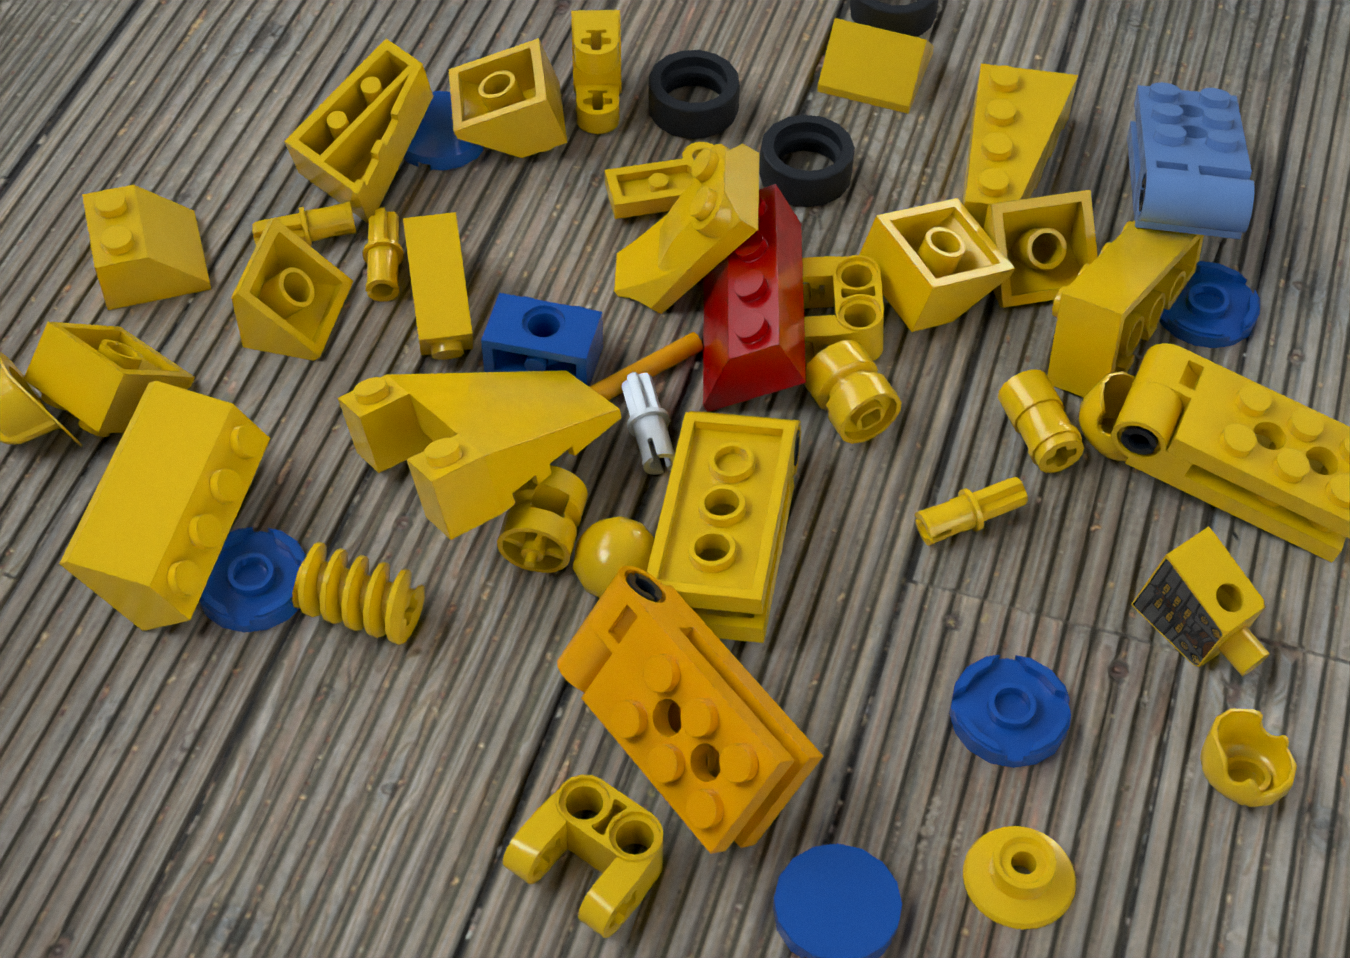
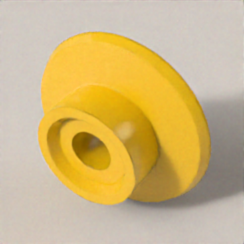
(1013, 897)

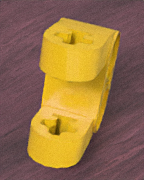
(597, 68)
(856, 294)
(597, 842)

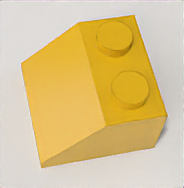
(509, 101)
(143, 246)
(934, 262)
(98, 373)

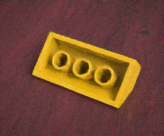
(165, 505)

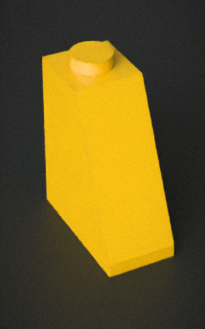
(438, 285)

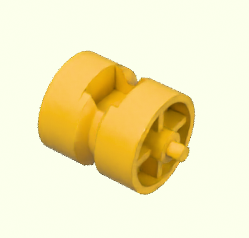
(543, 522)

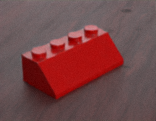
(756, 311)

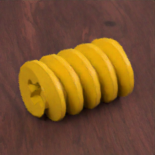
(356, 596)

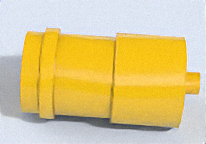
(1041, 420)

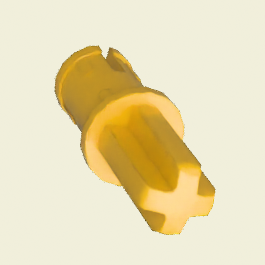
(314, 223)
(383, 256)
(969, 510)

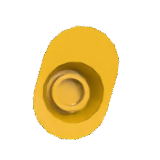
(21, 408)

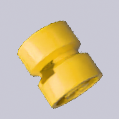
(852, 391)

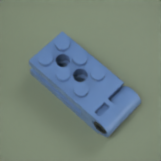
(1189, 162)

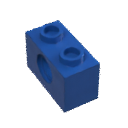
(542, 337)

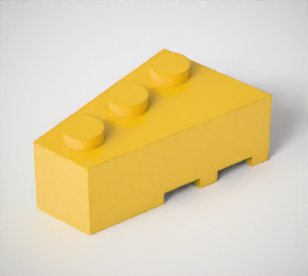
(363, 129)

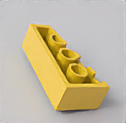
(1013, 133)
(1118, 304)

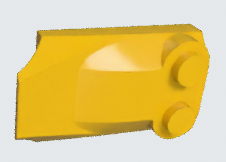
(697, 232)

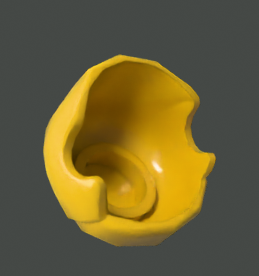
(1101, 409)
(607, 548)
(1247, 760)

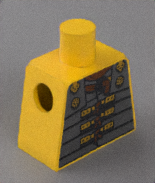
(1204, 604)

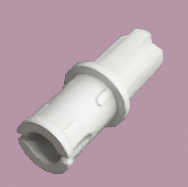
(648, 422)

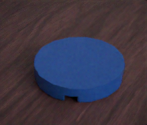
(436, 141)
(1203, 318)
(253, 580)
(1010, 711)
(837, 904)

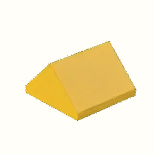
(874, 65)
(1045, 243)
(288, 296)

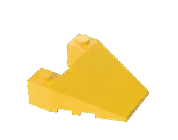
(473, 434)

